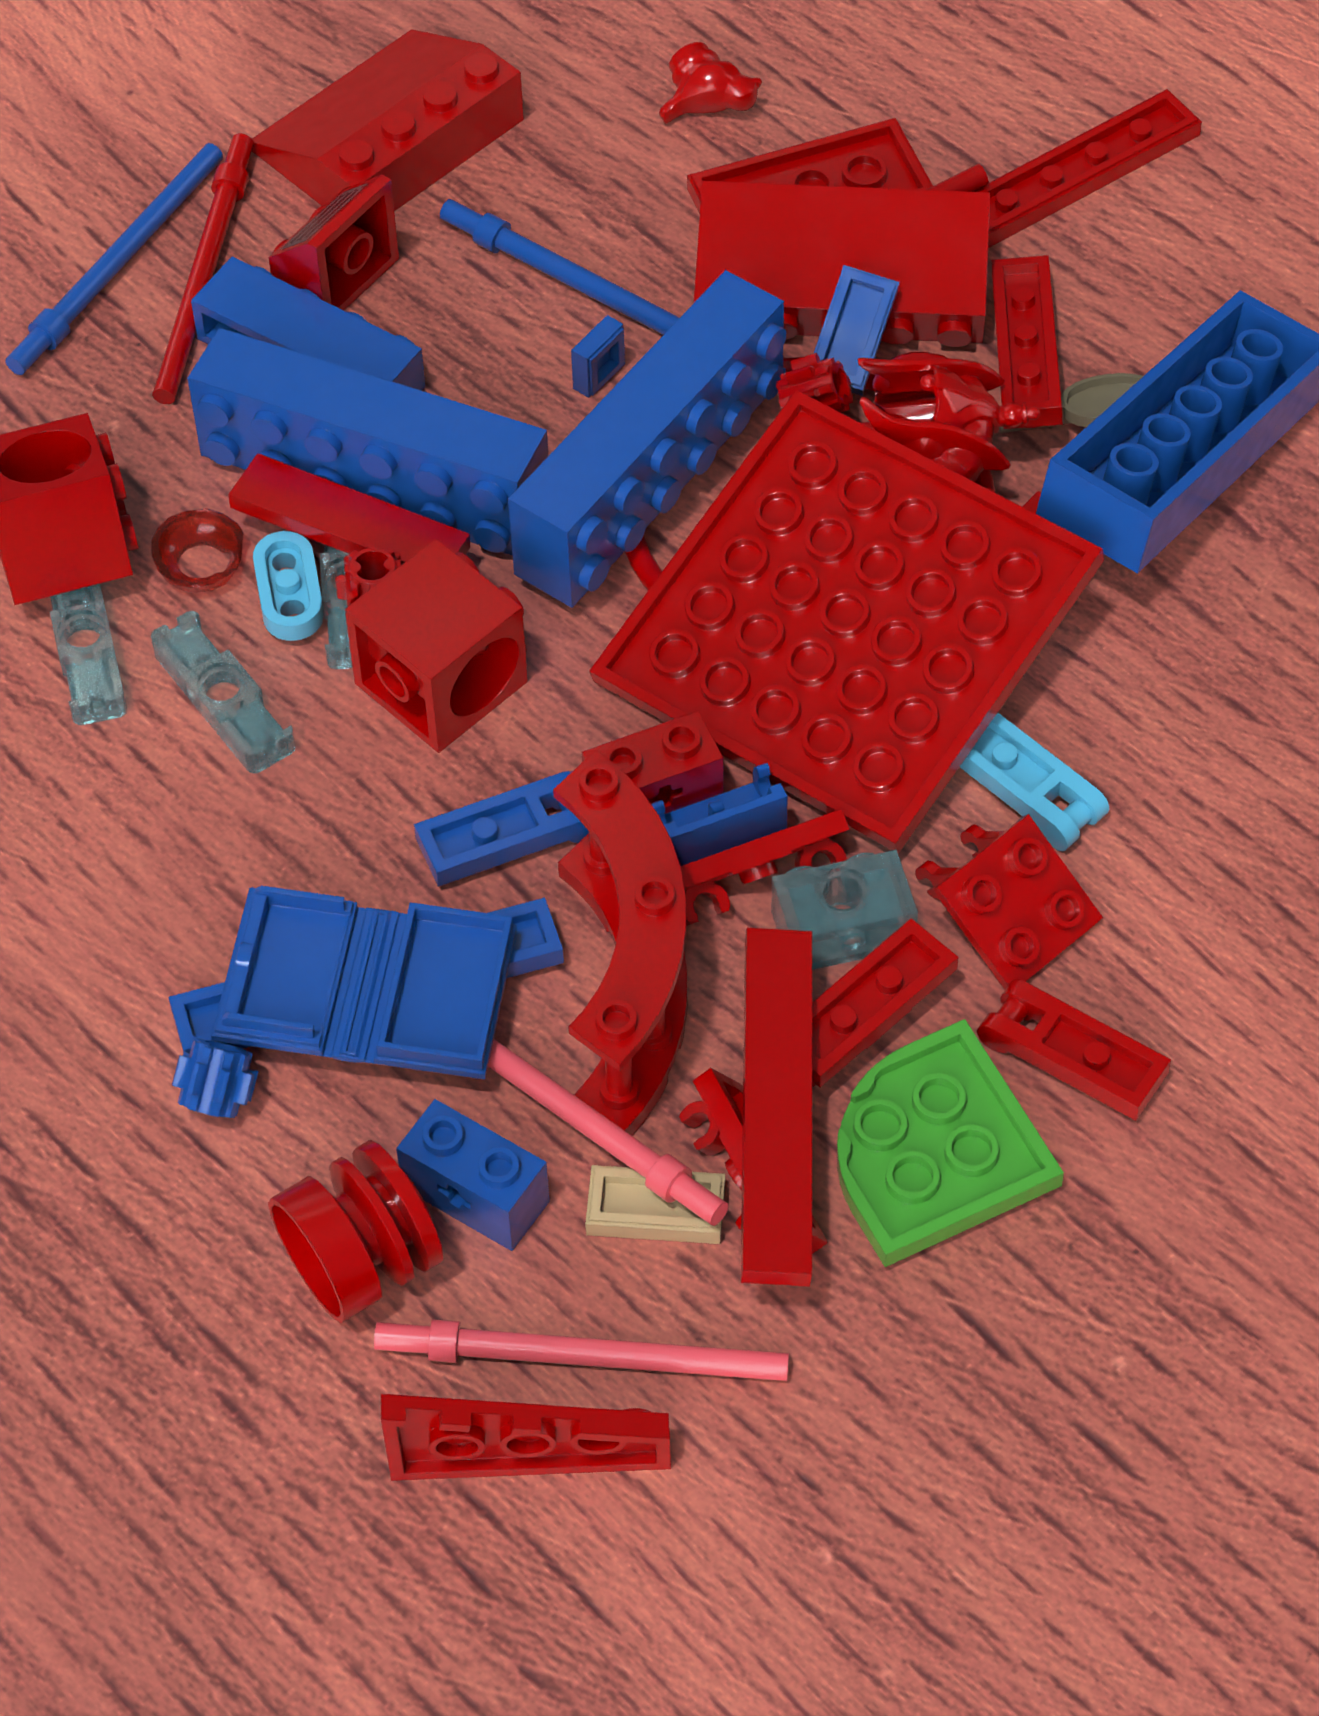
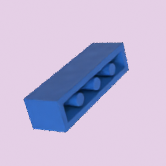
(275, 312)

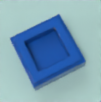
(598, 356)

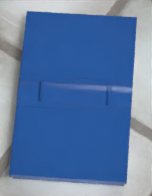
(366, 981)

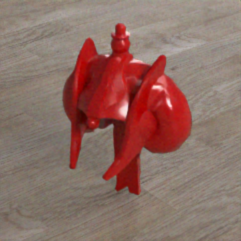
(942, 409)

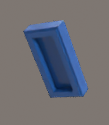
(856, 322)

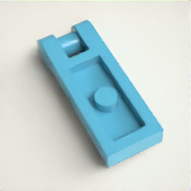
(1030, 779)

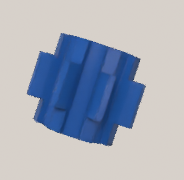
(215, 1078)

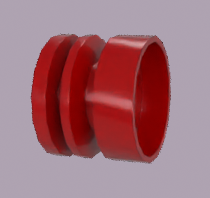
(368, 1224)

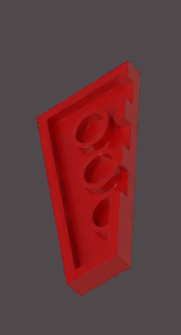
(496, 1439)

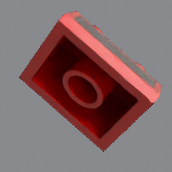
(342, 244)

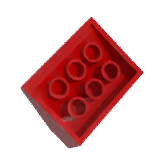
(397, 115)

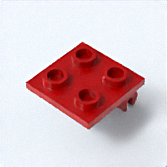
(1013, 899)

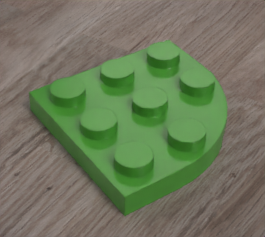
(937, 1145)

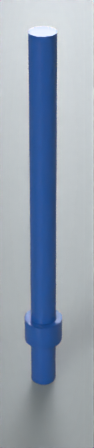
(497, 235)
(53, 324)

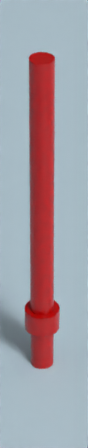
(228, 188)

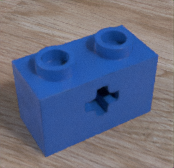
(474, 1174)

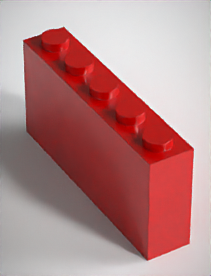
(802, 235)

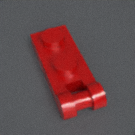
(1075, 1048)

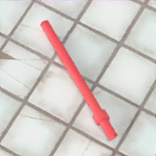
(663, 1174)
(447, 1341)

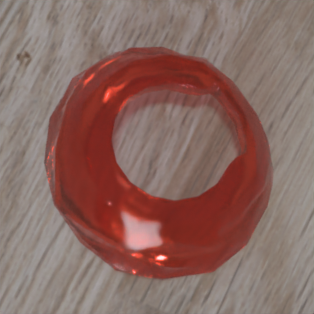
(191, 530)

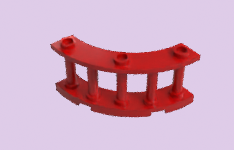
(638, 893)

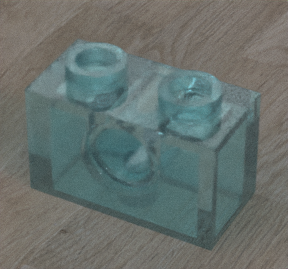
(866, 882)

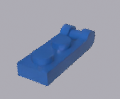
(496, 830)

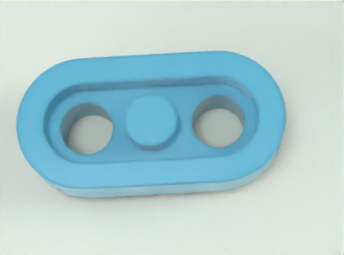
(288, 590)

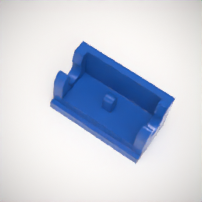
(726, 818)

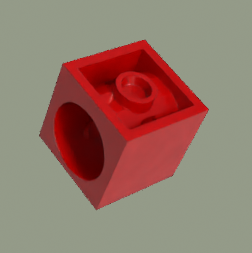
(61, 510)
(437, 644)

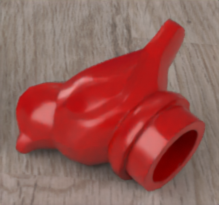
(707, 84)

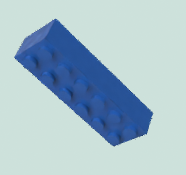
(1184, 432)
(363, 434)
(647, 439)

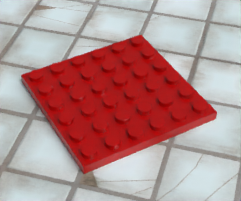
(849, 618)

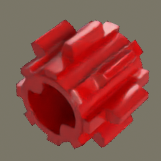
(817, 379)
(365, 570)

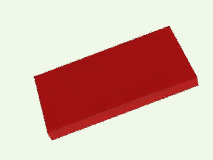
(859, 157)

